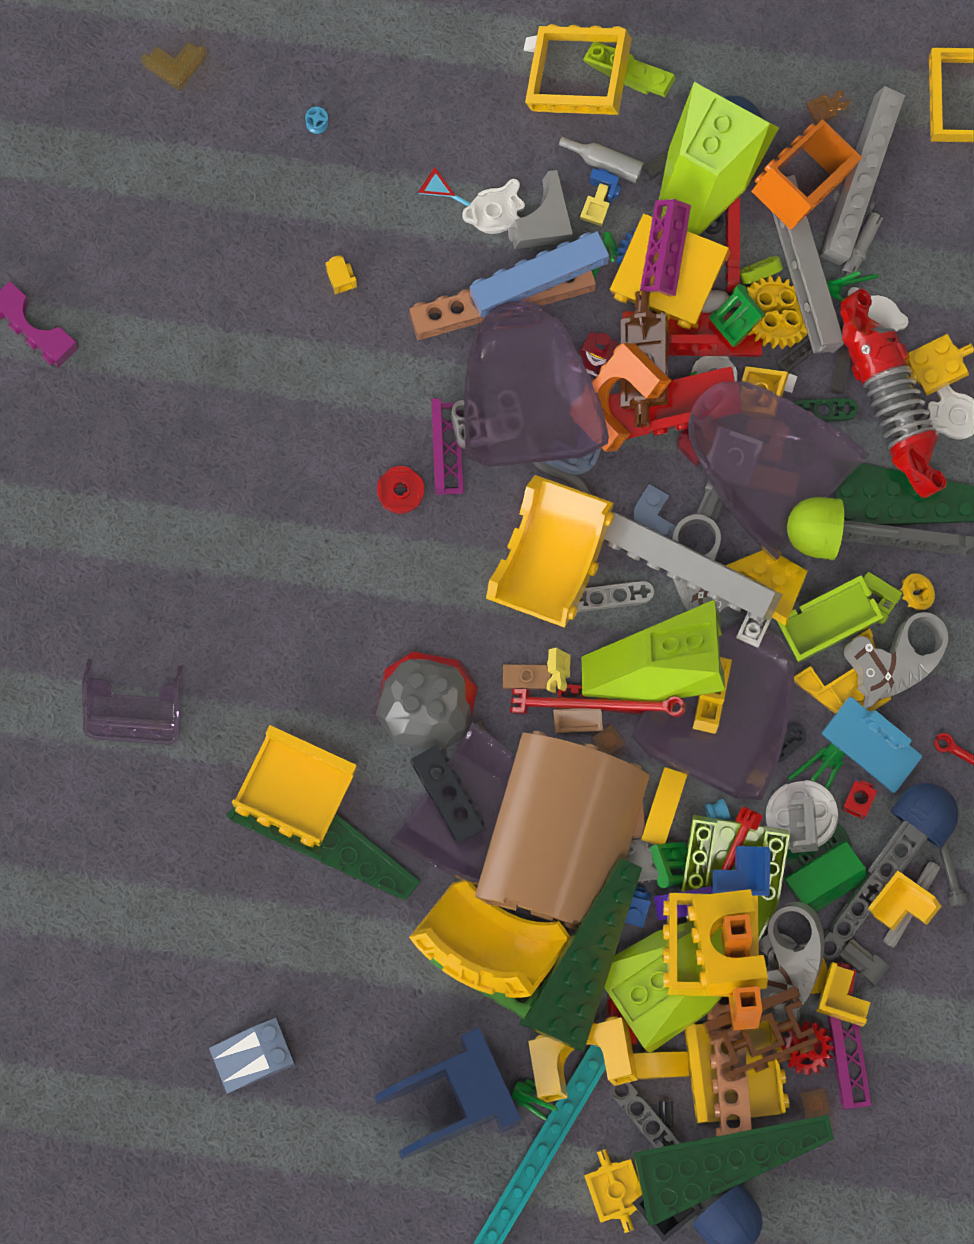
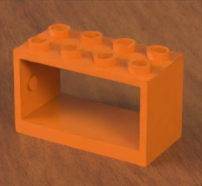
(828, 151)

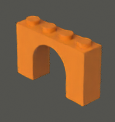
(640, 371)
(745, 1001)

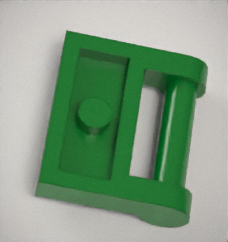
(742, 320)
(668, 857)

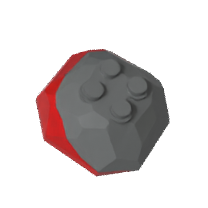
(426, 701)

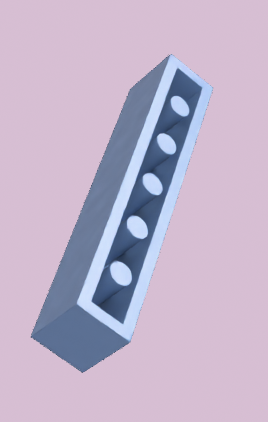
(539, 273)

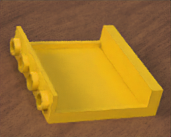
(698, 273)
(294, 787)
(764, 1087)

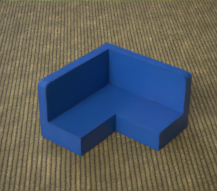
(750, 872)

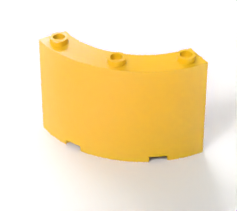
(552, 551)
(487, 944)

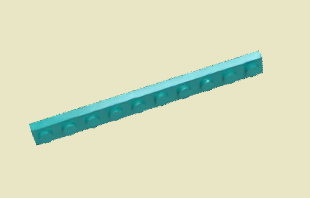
(543, 1149)

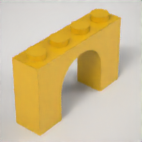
(720, 972)
(550, 1056)

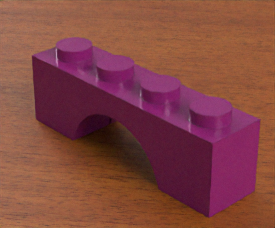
(54, 343)

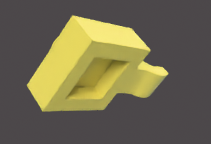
(596, 208)
(559, 667)

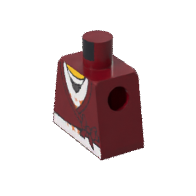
(596, 351)

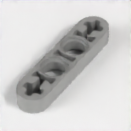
(608, 599)

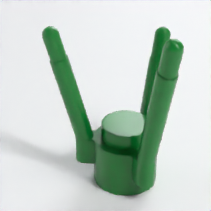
(830, 756)
(525, 1094)

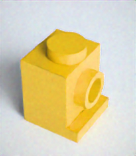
(340, 274)

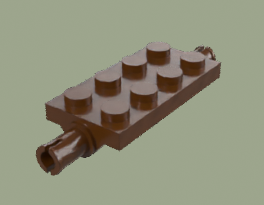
(651, 335)

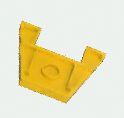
(778, 575)
(839, 690)

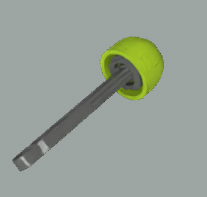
(819, 526)

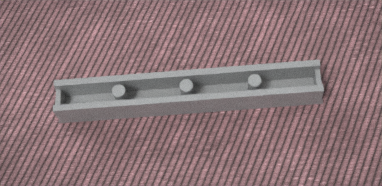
(810, 284)

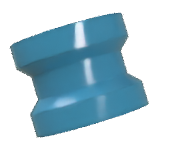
(314, 116)
(718, 810)

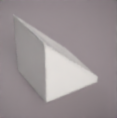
(530, 43)
(790, 383)

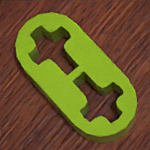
(761, 269)

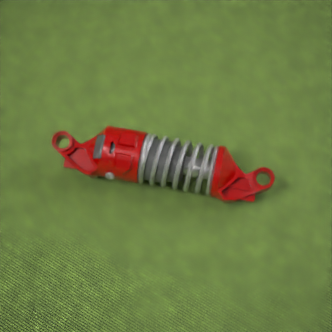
(884, 369)

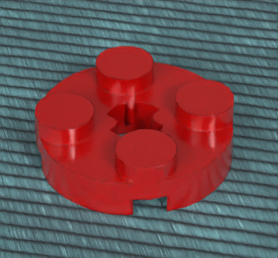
(409, 500)

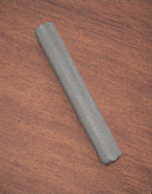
(924, 881)

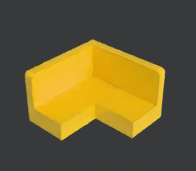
(903, 897)
(835, 1000)

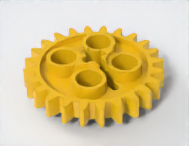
(777, 313)

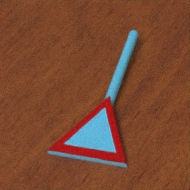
(437, 186)

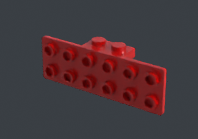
(706, 340)
(681, 398)

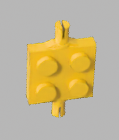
(938, 364)
(614, 1190)

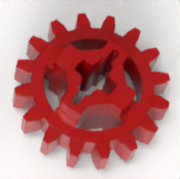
(816, 1055)

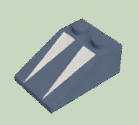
(252, 1055)

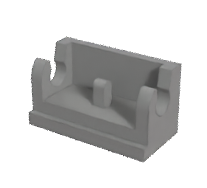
(803, 825)

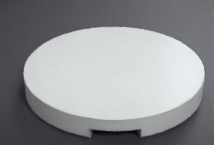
(825, 808)

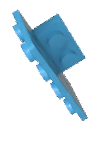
(872, 743)

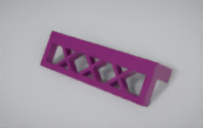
(669, 247)
(438, 452)
(841, 1064)

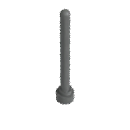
(957, 896)

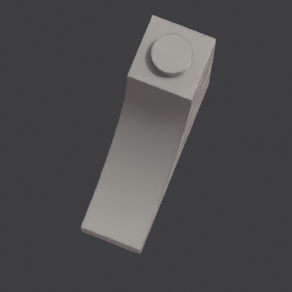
(548, 223)

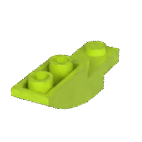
(638, 74)

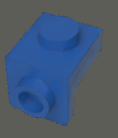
(605, 177)
(639, 907)

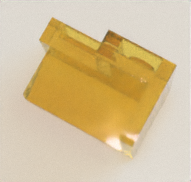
(177, 70)

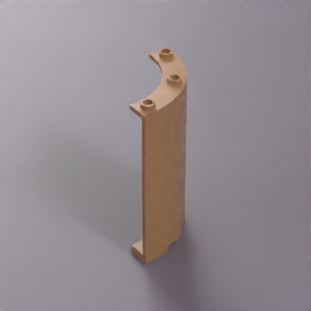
(560, 828)

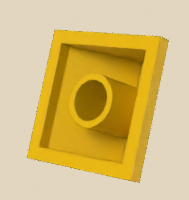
(765, 378)

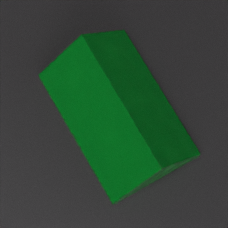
(827, 877)

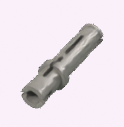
(862, 244)

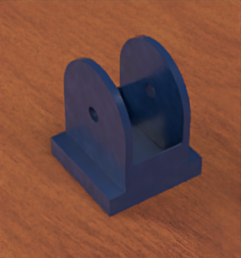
(475, 1086)

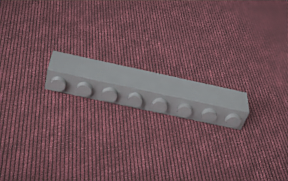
(862, 178)
(692, 566)

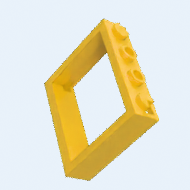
(936, 57)
(579, 104)
(670, 952)

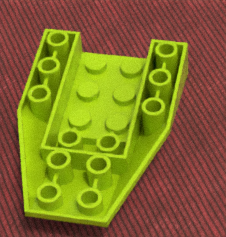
(713, 155)
(661, 661)
(708, 850)
(639, 989)

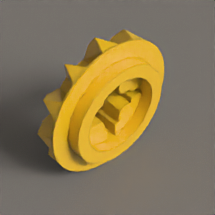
(918, 582)

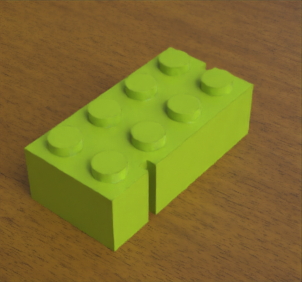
(831, 619)

